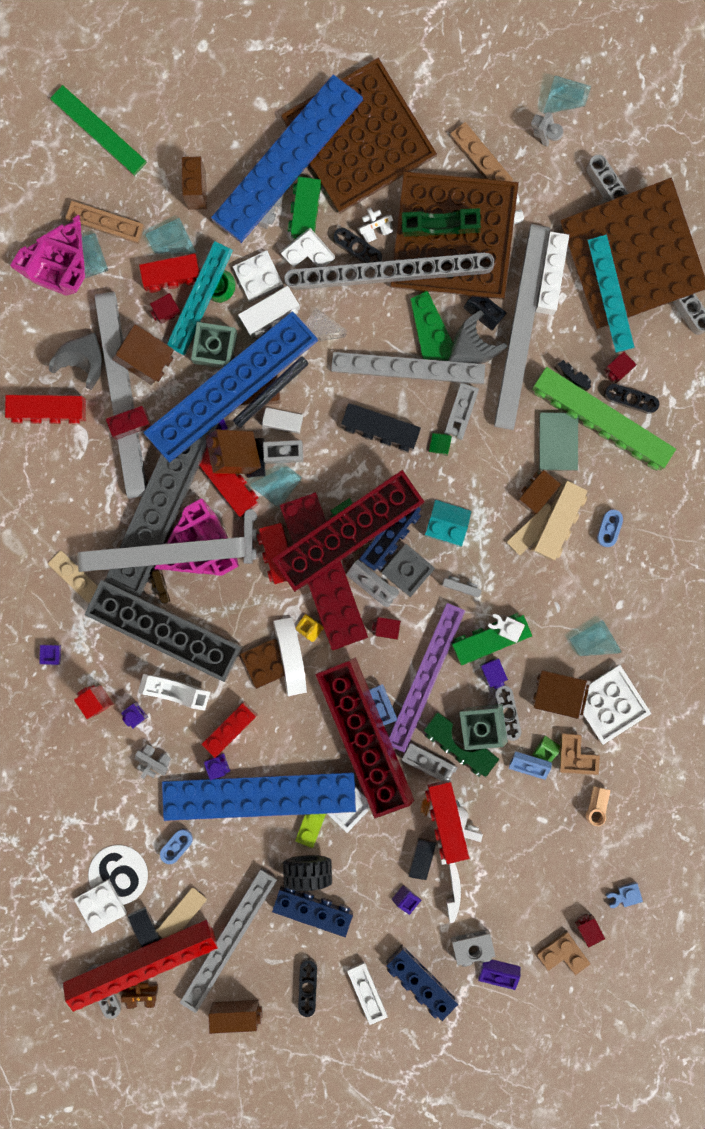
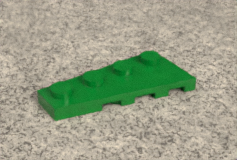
(431, 331)

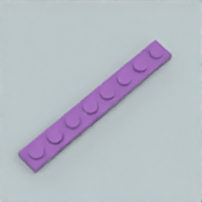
(426, 677)

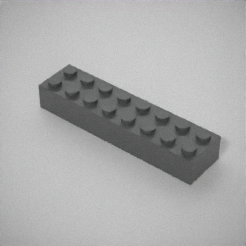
(163, 630)

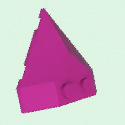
(54, 259)
(199, 524)

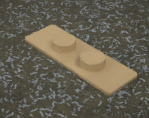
(528, 533)
(69, 572)
(182, 913)

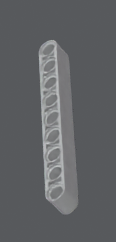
(161, 554)

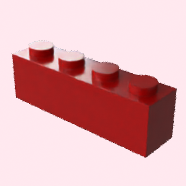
(45, 408)
(231, 487)
(448, 822)

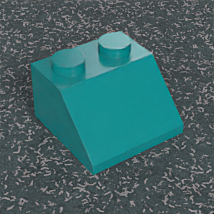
(448, 523)

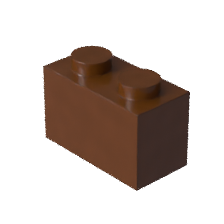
(538, 492)

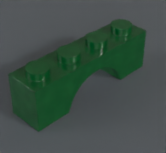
(428, 224)
(480, 760)

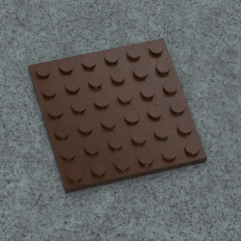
(372, 144)
(446, 195)
(648, 248)

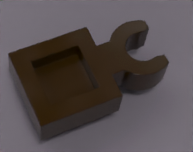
(159, 582)

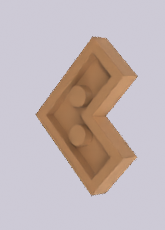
(571, 758)
(563, 949)

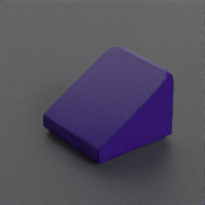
(406, 900)

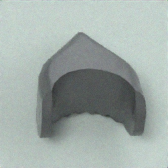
(469, 347)
(82, 353)

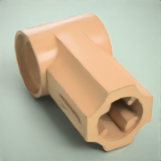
(598, 803)

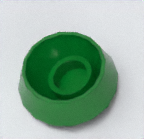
(225, 288)

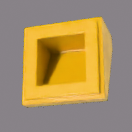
(309, 628)

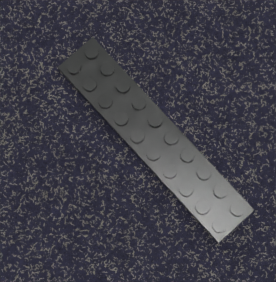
(158, 511)

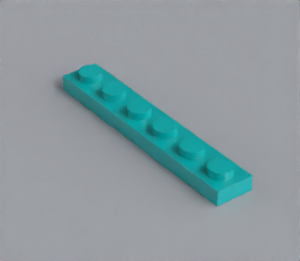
(611, 293)
(199, 297)

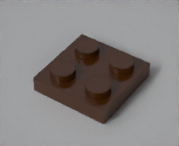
(264, 663)

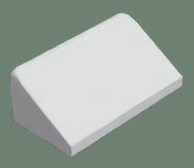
(282, 420)

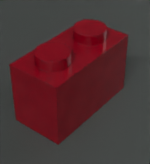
(128, 422)

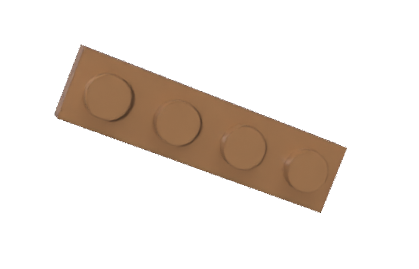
(479, 154)
(106, 222)

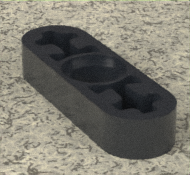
(343, 245)
(643, 407)
(312, 1001)

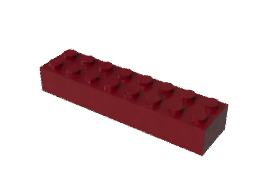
(348, 531)
(331, 589)
(365, 738)

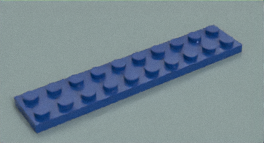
(287, 158)
(230, 386)
(259, 796)

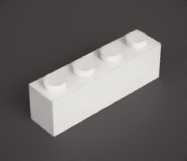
(552, 273)

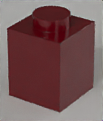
(164, 309)
(619, 367)
(386, 628)
(589, 930)

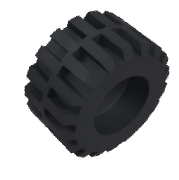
(307, 872)

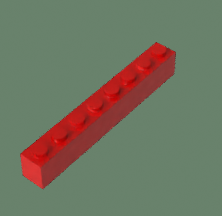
(139, 965)

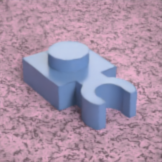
(628, 895)

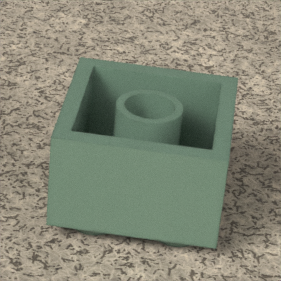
(213, 345)
(483, 727)

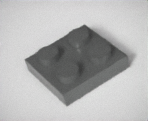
(408, 570)

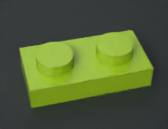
(310, 829)

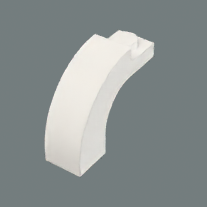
(174, 691)

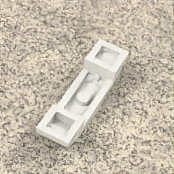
(290, 656)
(453, 903)

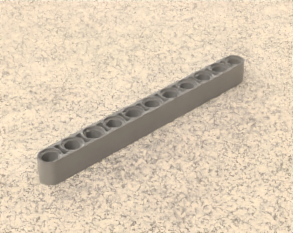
(617, 188)
(398, 275)
(522, 327)
(120, 392)

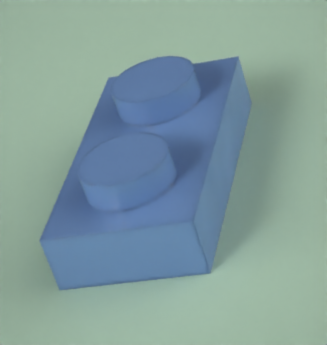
(383, 704)
(530, 765)

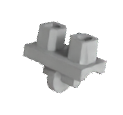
(546, 128)
(159, 766)

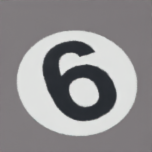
(123, 868)

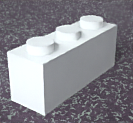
(269, 312)

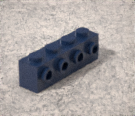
(386, 541)
(313, 911)
(422, 983)

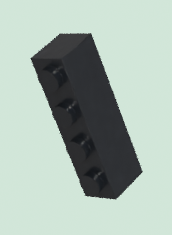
(380, 427)

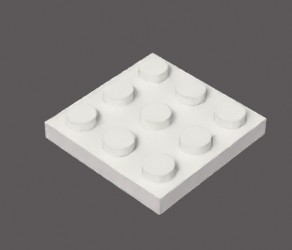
(613, 705)

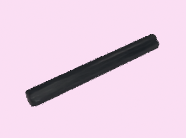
(270, 391)

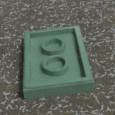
(558, 442)

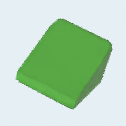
(546, 749)

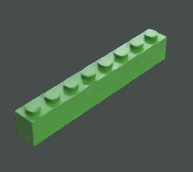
(603, 419)

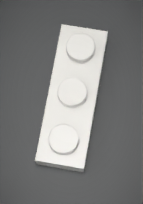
(367, 993)

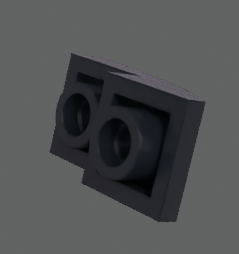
(580, 379)
(144, 927)

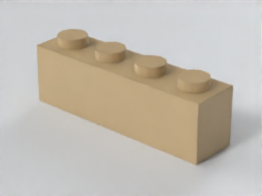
(559, 520)

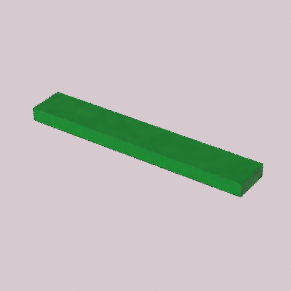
(98, 130)

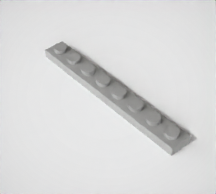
(408, 368)
(228, 940)

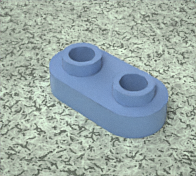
(609, 528)
(176, 846)

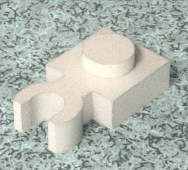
(509, 628)

